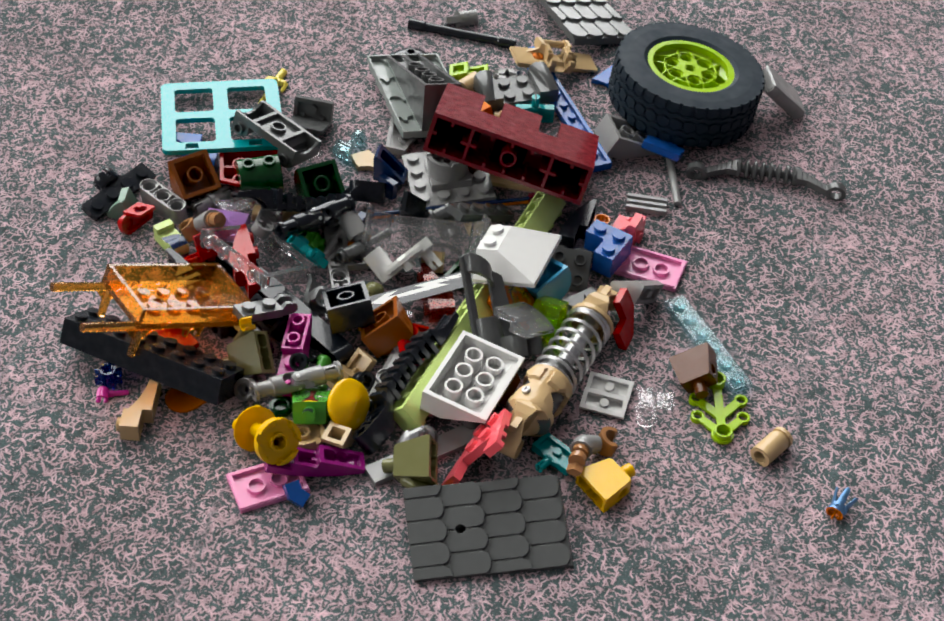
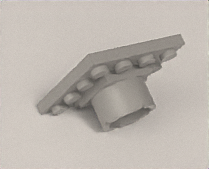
(444, 180)

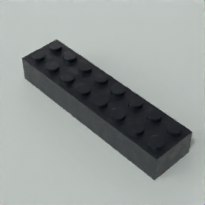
(156, 358)

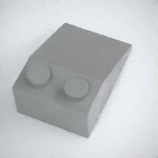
(620, 138)

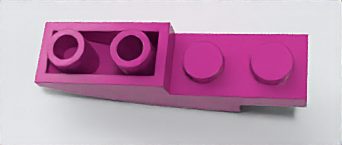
(295, 340)

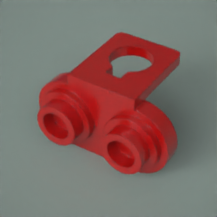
(133, 217)
(202, 253)

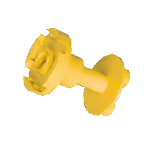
(269, 436)

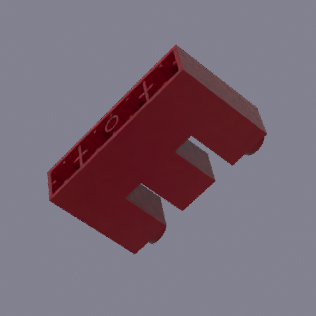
(512, 145)

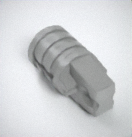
(463, 18)

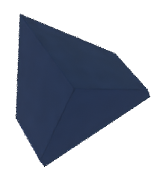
(387, 163)

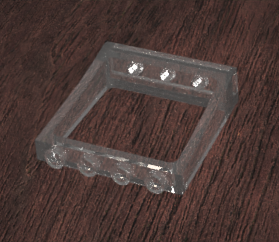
(296, 264)

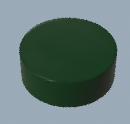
(280, 406)

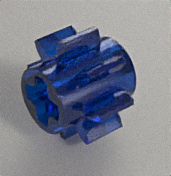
(108, 375)

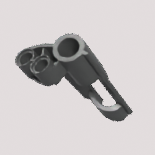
(493, 328)

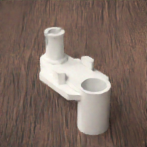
(386, 269)

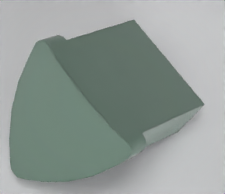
(125, 200)

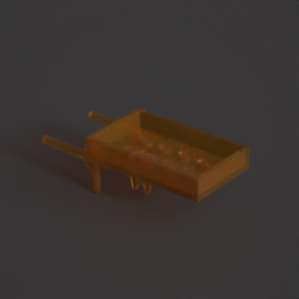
(162, 298)

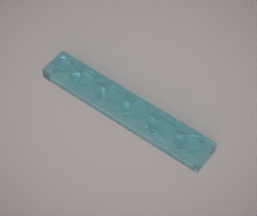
(700, 333)

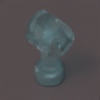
(344, 149)

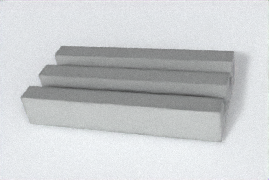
(646, 204)

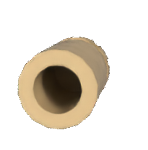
(771, 446)

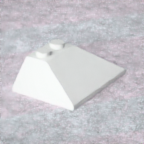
(517, 254)

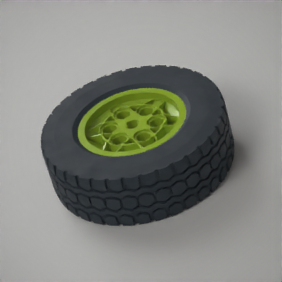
(685, 84)

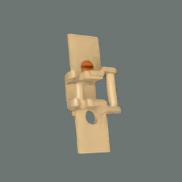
(564, 62)

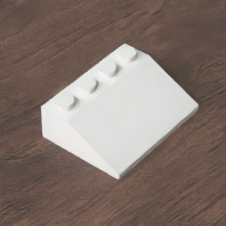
(470, 380)

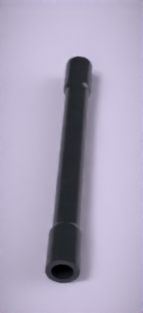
(424, 26)

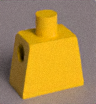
(606, 482)

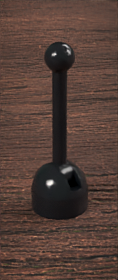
(302, 360)

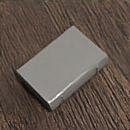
(782, 93)

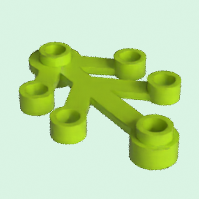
(720, 413)

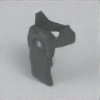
(312, 296)

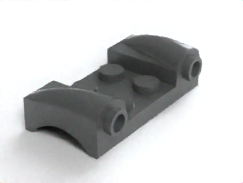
(518, 88)
(293, 142)

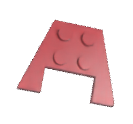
(486, 441)

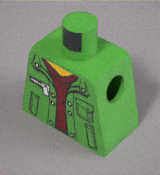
(310, 407)

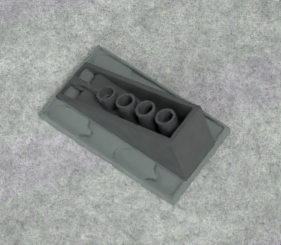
(411, 88)

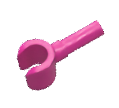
(104, 392)

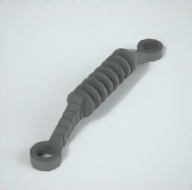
(797, 176)

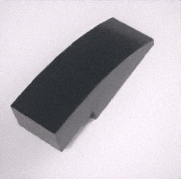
(577, 224)

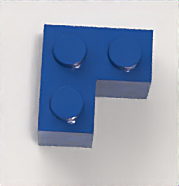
(609, 247)

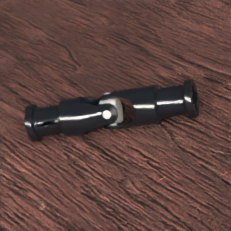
(306, 220)

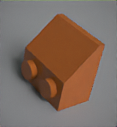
(193, 176)
(390, 327)

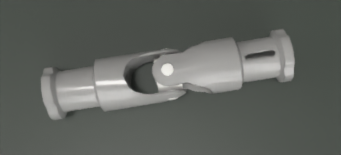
(300, 380)

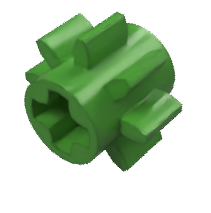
(315, 240)

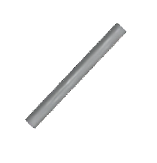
(673, 182)

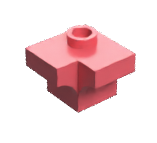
(632, 225)

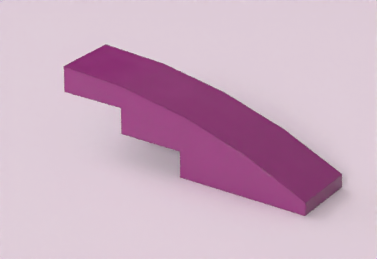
(321, 463)

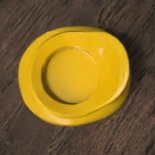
(348, 403)

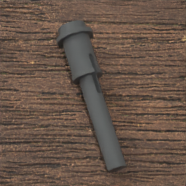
(344, 255)

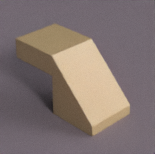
(360, 361)
(338, 435)

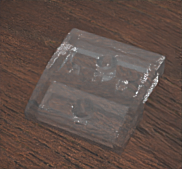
(524, 320)

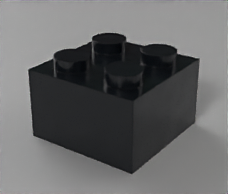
(348, 307)

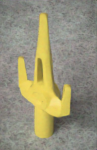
(279, 78)

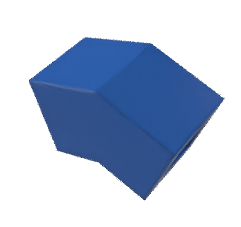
(295, 493)

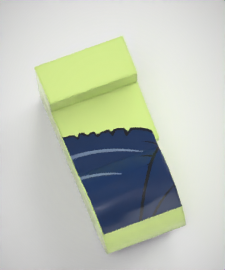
(168, 236)

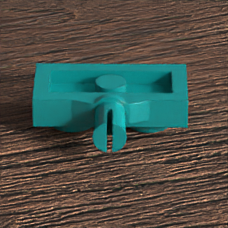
(544, 110)
(314, 255)
(552, 452)

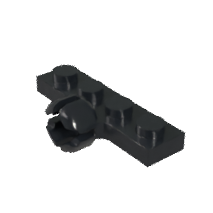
(110, 186)

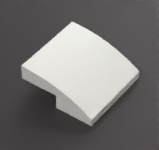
(606, 395)

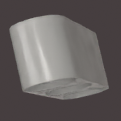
(165, 201)

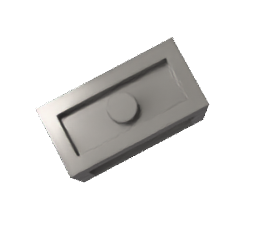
(640, 290)

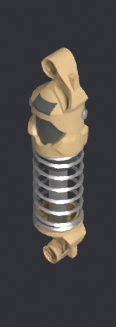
(553, 381)

